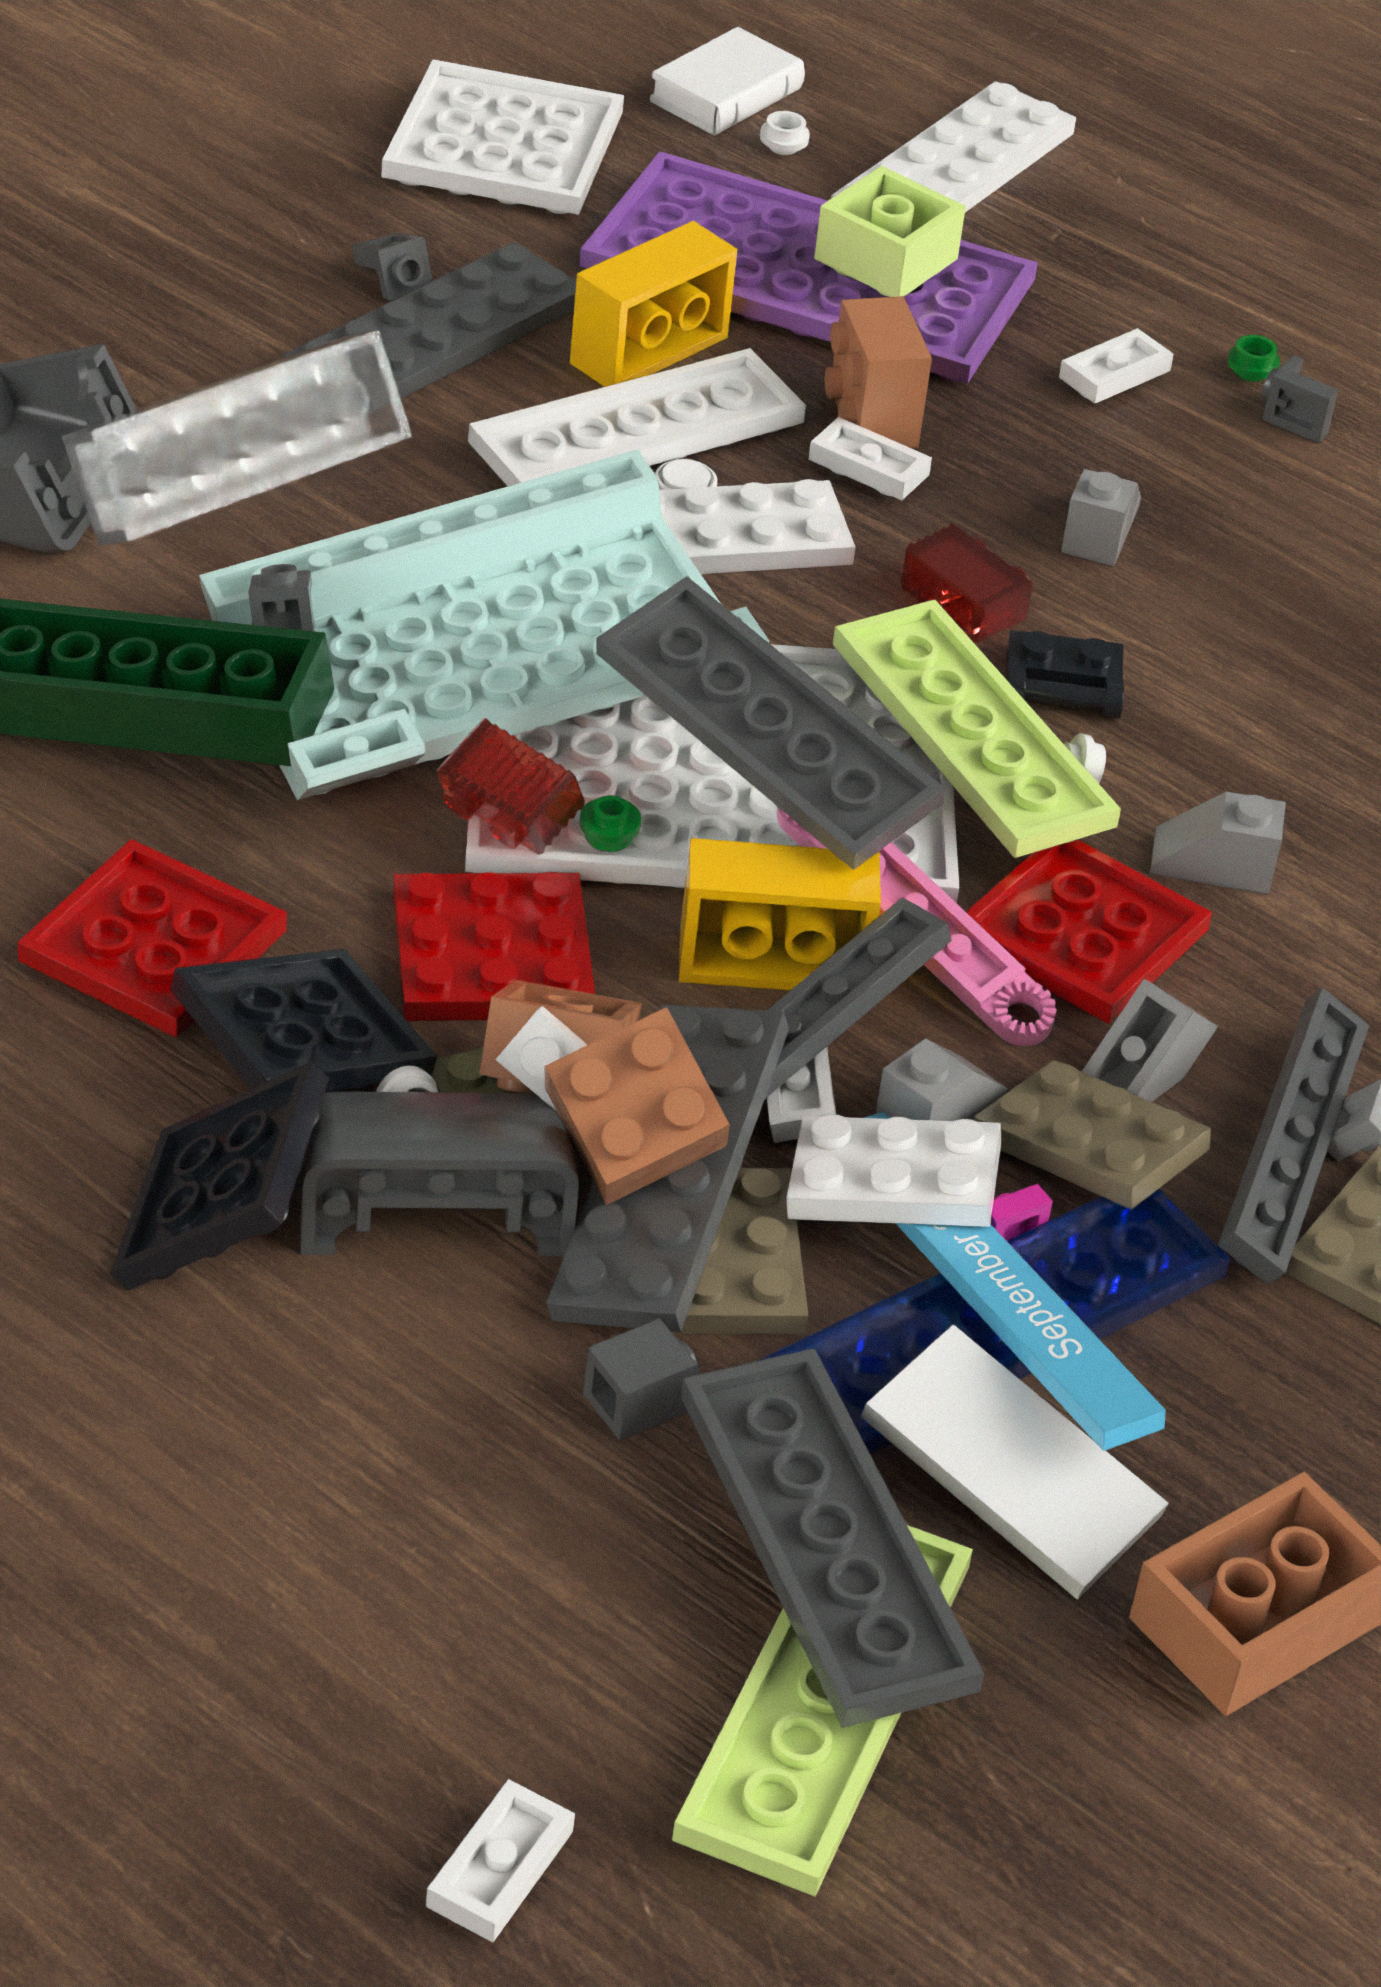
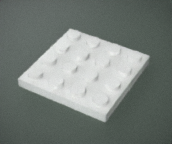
(503, 137)

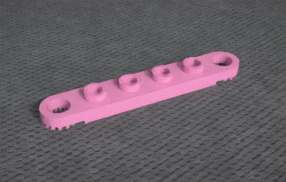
(969, 965)

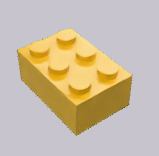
(653, 305)
(769, 911)

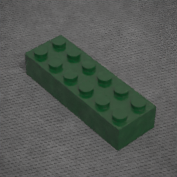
(160, 681)

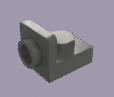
(398, 260)
(1298, 401)
(282, 598)

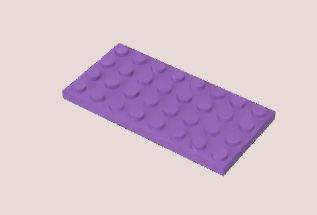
(776, 269)

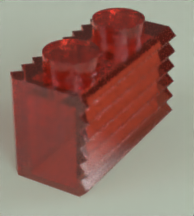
(967, 582)
(510, 788)

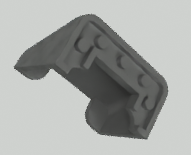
(38, 406)
(438, 1154)

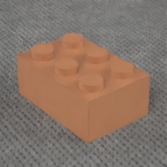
(1261, 1593)

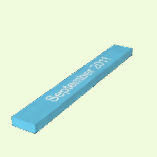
(1041, 1330)

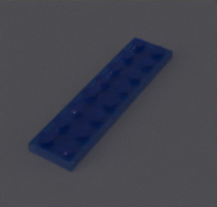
(1097, 1258)

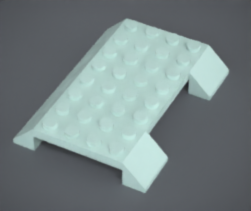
(473, 615)

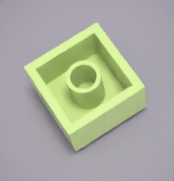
(889, 232)

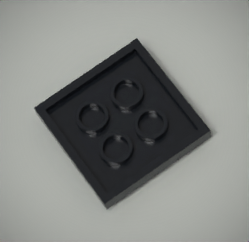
(297, 1011)
(221, 1177)

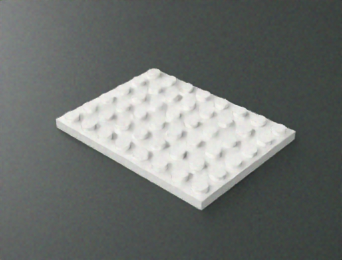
(692, 792)

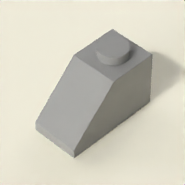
(1100, 516)
(1222, 843)
(1150, 1043)
(935, 1086)

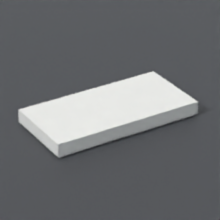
(1014, 1461)

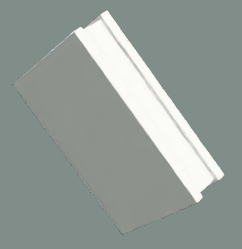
(726, 80)

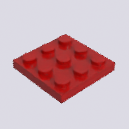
(140, 922)
(1089, 925)
(482, 931)

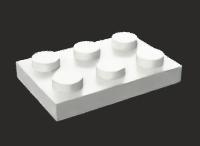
(895, 1171)

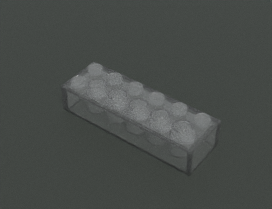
(236, 437)

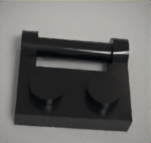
(1066, 671)

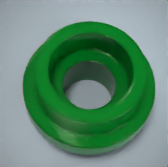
(1253, 357)
(610, 823)

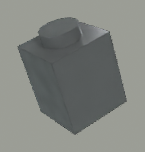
(638, 1378)

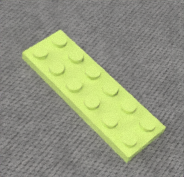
(976, 728)
(784, 1767)

